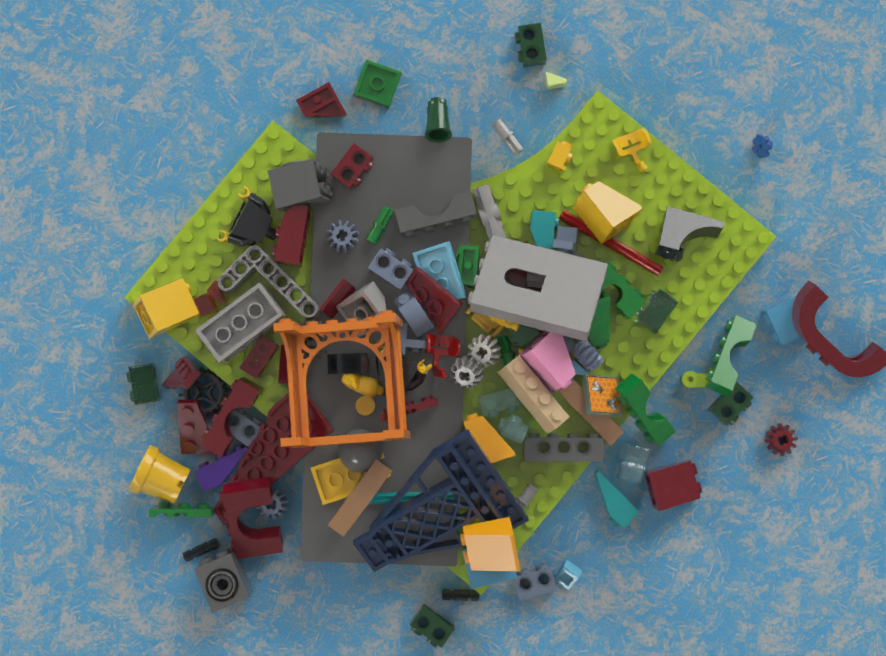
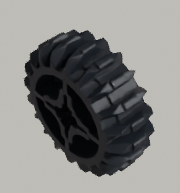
(210, 399)

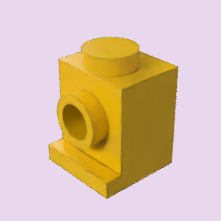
(560, 156)

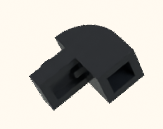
(348, 363)

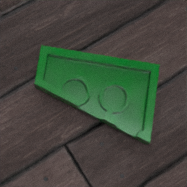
(200, 510)

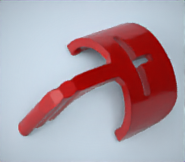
(453, 350)

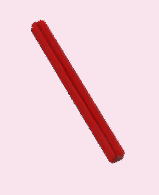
(613, 244)

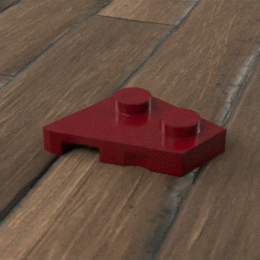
(321, 103)

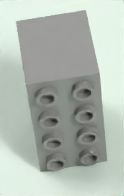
(241, 323)

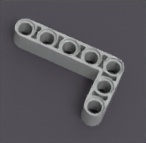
(274, 278)

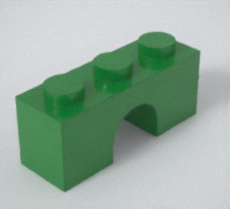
(628, 299)

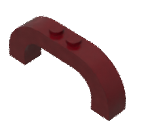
(803, 317)

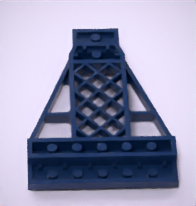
(475, 480)

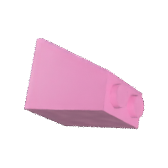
(549, 360)

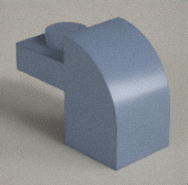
(566, 240)
(413, 313)
(414, 345)

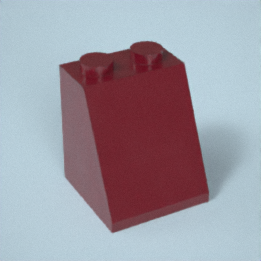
(673, 484)

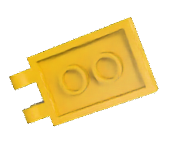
(335, 480)

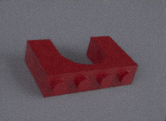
(245, 540)

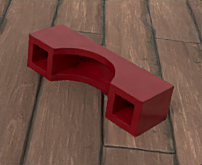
(219, 436)

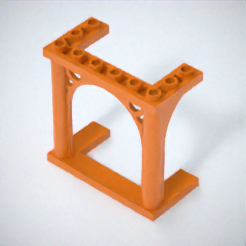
(294, 341)

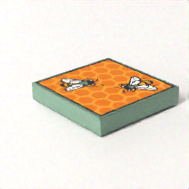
(601, 396)

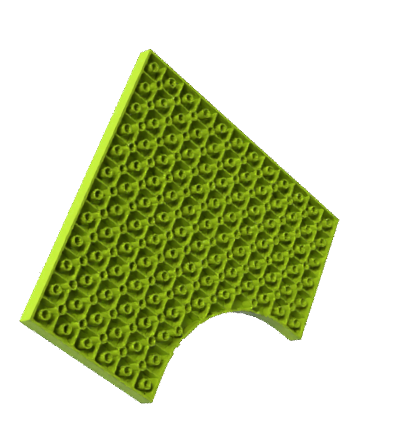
(697, 282)

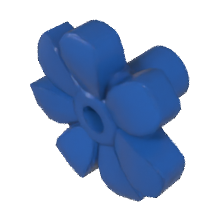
(762, 145)

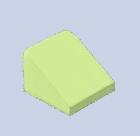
(554, 81)

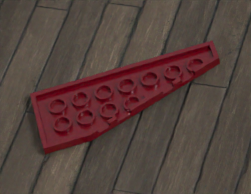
(265, 454)

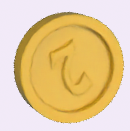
(365, 405)

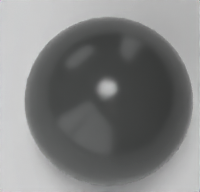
(360, 456)

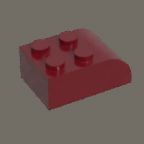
(292, 236)

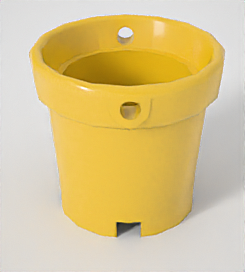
(159, 476)

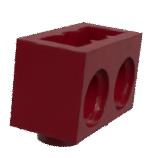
(347, 164)
(259, 357)

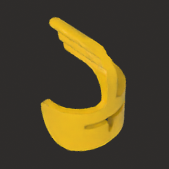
(634, 137)

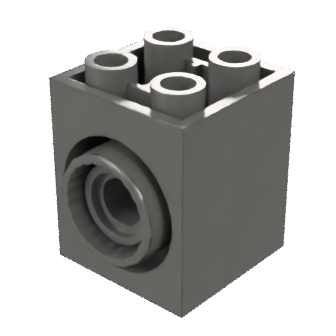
(300, 184)
(227, 567)

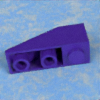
(218, 472)

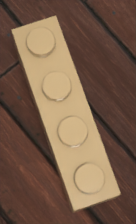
(533, 394)

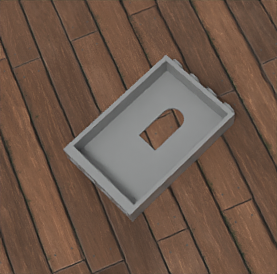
(567, 296)

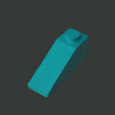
(616, 504)

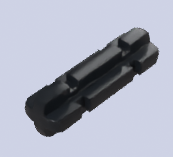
(201, 549)
(460, 595)

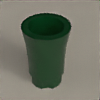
(437, 124)

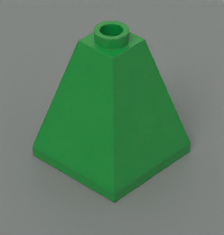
(600, 327)

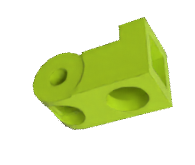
(692, 380)

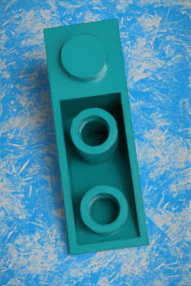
(542, 228)

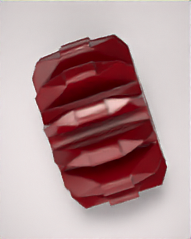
(781, 447)

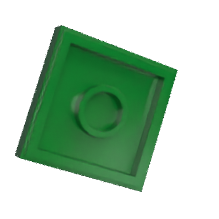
(377, 83)

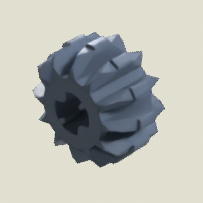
(348, 239)
(587, 355)
(272, 511)

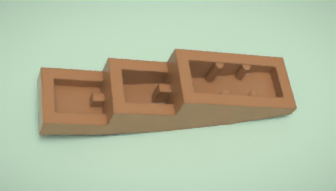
(601, 424)
(359, 498)

